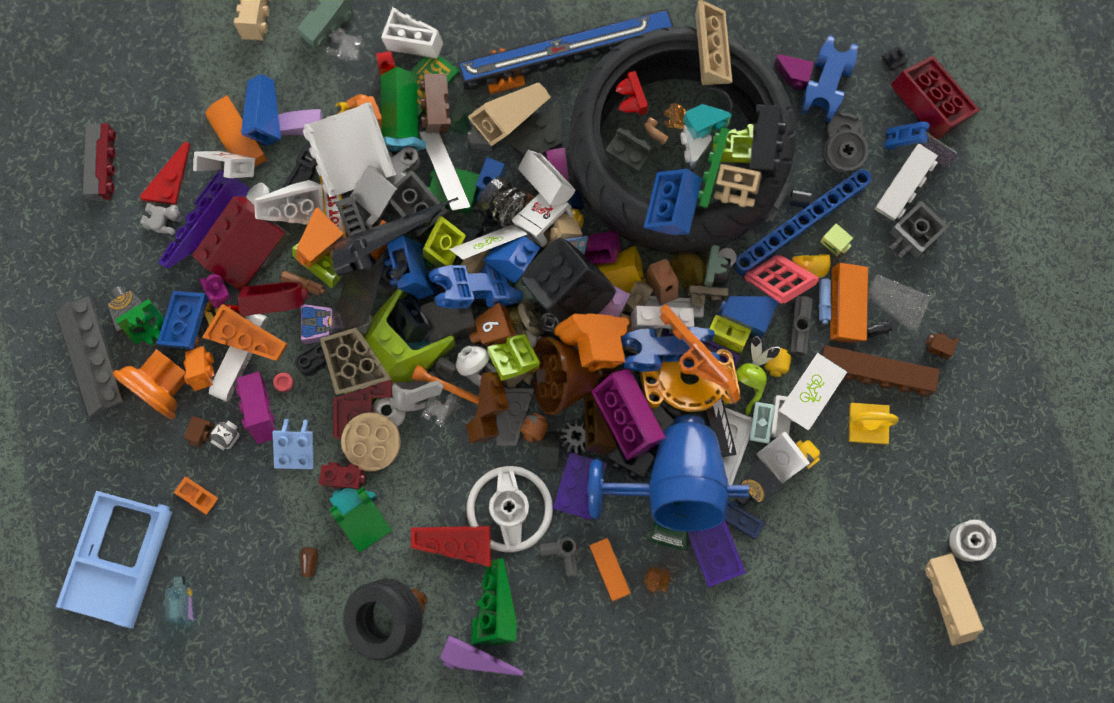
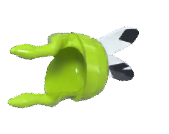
(753, 374)

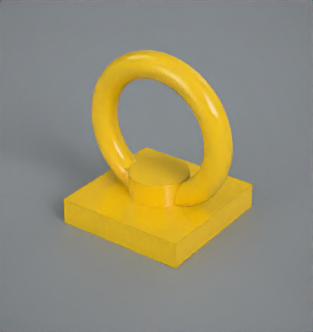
(870, 423)

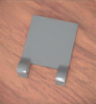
(373, 194)

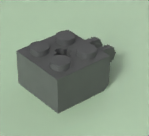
(910, 237)

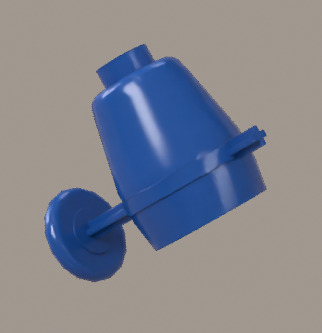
(684, 471)

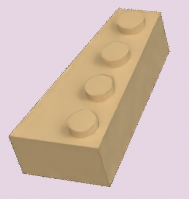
(252, 19)
(953, 599)

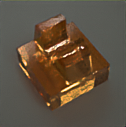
(676, 116)

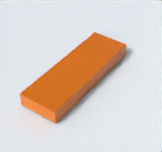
(609, 569)

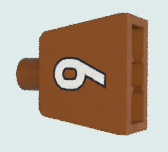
(493, 326)

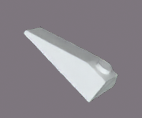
(290, 203)

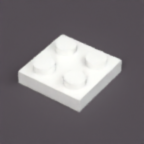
(783, 457)

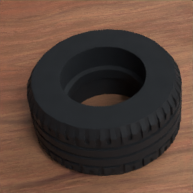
(360, 622)

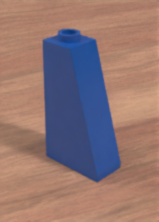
(261, 111)

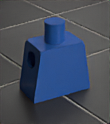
(490, 170)

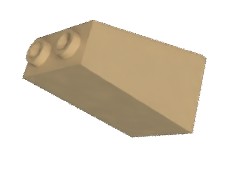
(504, 114)

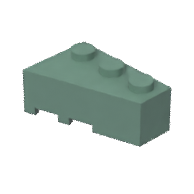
(324, 21)

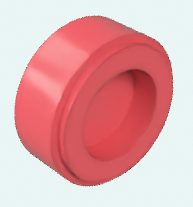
(283, 382)

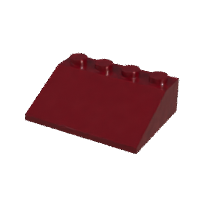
(934, 97)
(238, 243)

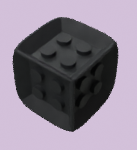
(567, 281)

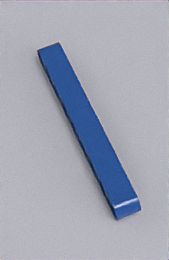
(806, 214)

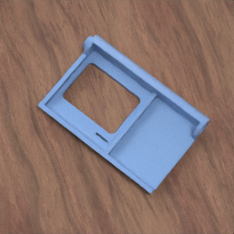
(105, 587)

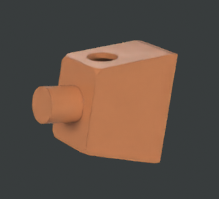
(662, 277)

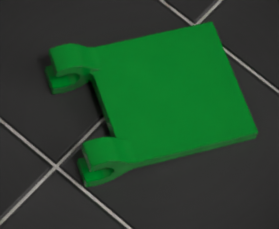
(362, 523)

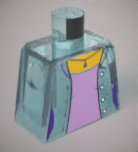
(179, 603)

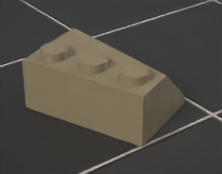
(351, 361)

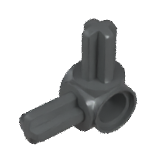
(569, 557)

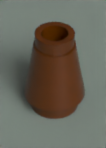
(308, 561)

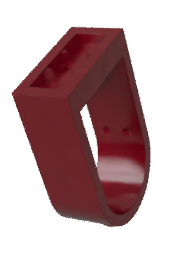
(271, 297)

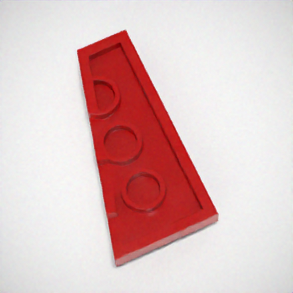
(459, 542)

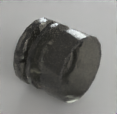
(501, 201)

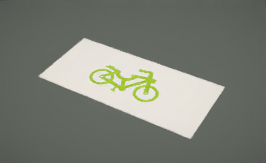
(488, 241)
(812, 391)

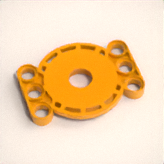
(682, 395)

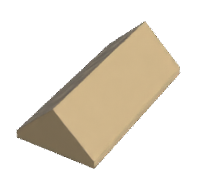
(713, 44)

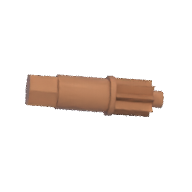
(311, 286)

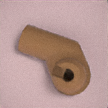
(653, 132)

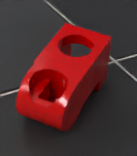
(385, 62)

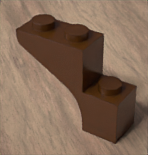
(491, 403)

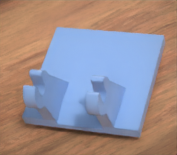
(293, 449)

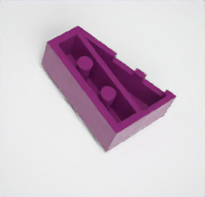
(256, 407)

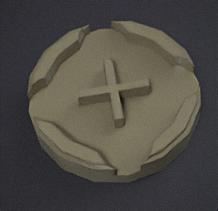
(530, 318)

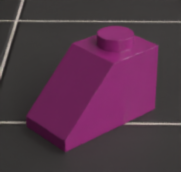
(794, 71)

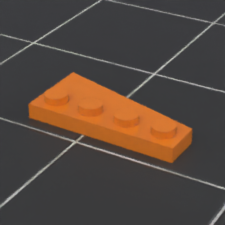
(239, 332)

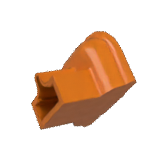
(596, 339)
(154, 382)

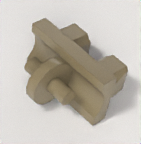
(638, 296)

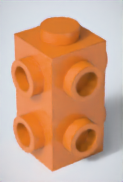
(199, 368)

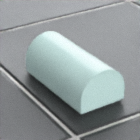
(762, 422)

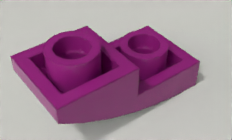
(558, 159)

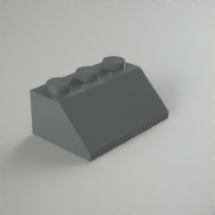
(414, 196)

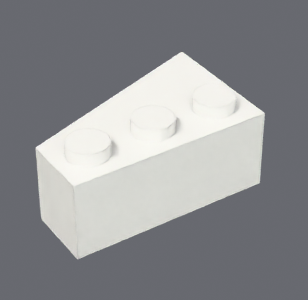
(411, 36)

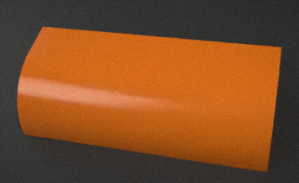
(228, 127)
(849, 303)

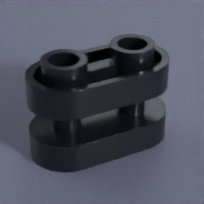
(311, 360)

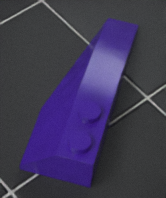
(208, 209)

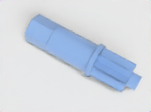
(824, 300)

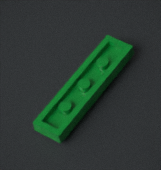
(714, 158)

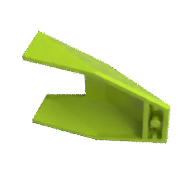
(394, 353)

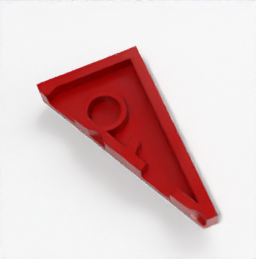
(167, 184)

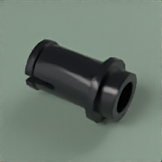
(879, 328)

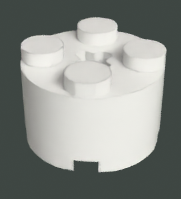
(979, 532)

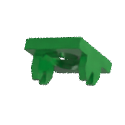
(138, 313)

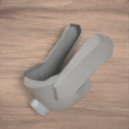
(407, 395)

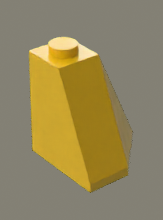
(625, 269)

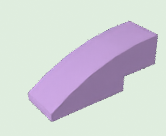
(293, 122)

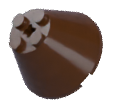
(561, 376)

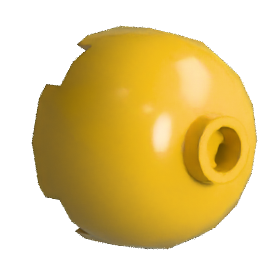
(815, 264)

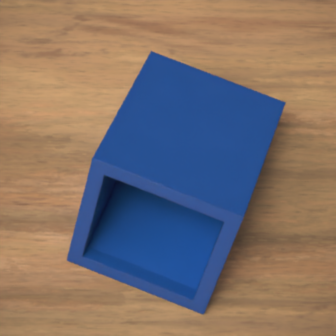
(749, 312)

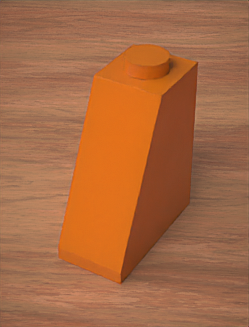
(317, 239)

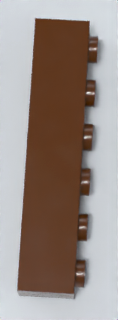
(884, 371)

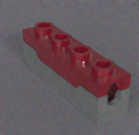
(99, 161)

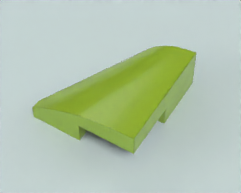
(738, 146)

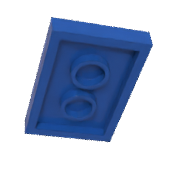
(182, 320)

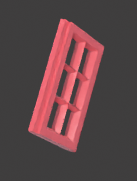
(774, 292)

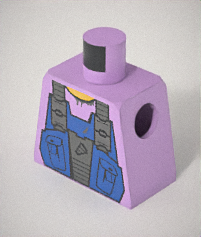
(315, 323)

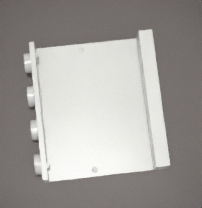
(346, 147)

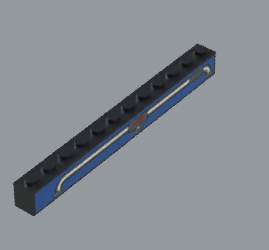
(557, 51)

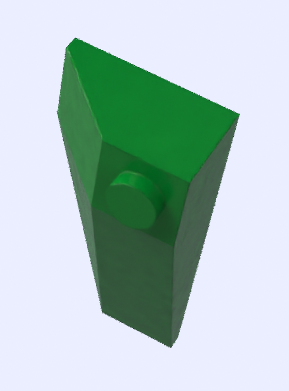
(496, 616)

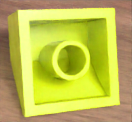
(442, 238)

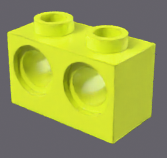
(729, 334)

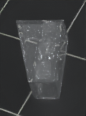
(899, 301)

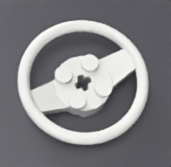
(511, 521)

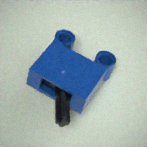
(408, 267)

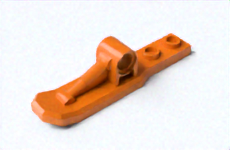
(704, 362)

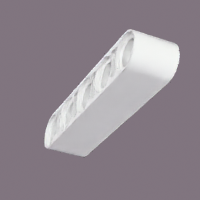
(233, 366)

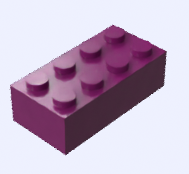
(628, 414)

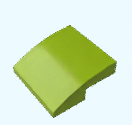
(513, 357)

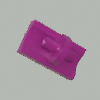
(215, 290)

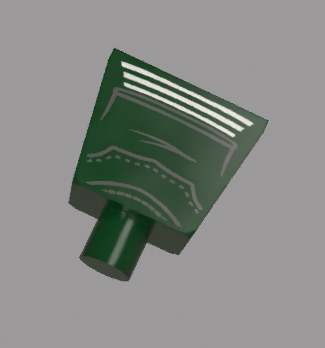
(667, 536)

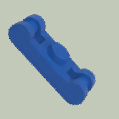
(906, 135)

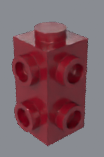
(341, 477)

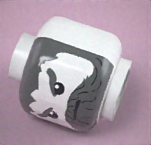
(224, 435)

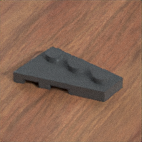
(512, 419)

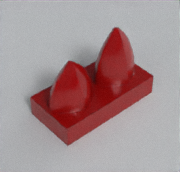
(637, 101)

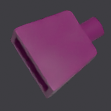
(603, 247)

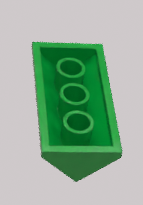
(399, 104)

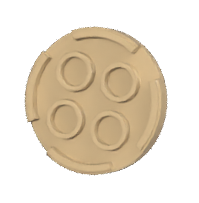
(371, 441)

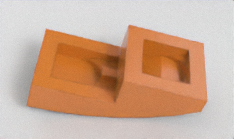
(195, 495)

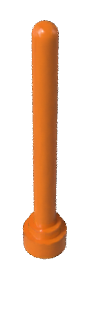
(421, 374)

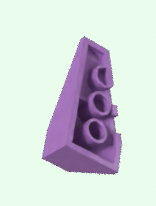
(466, 656)

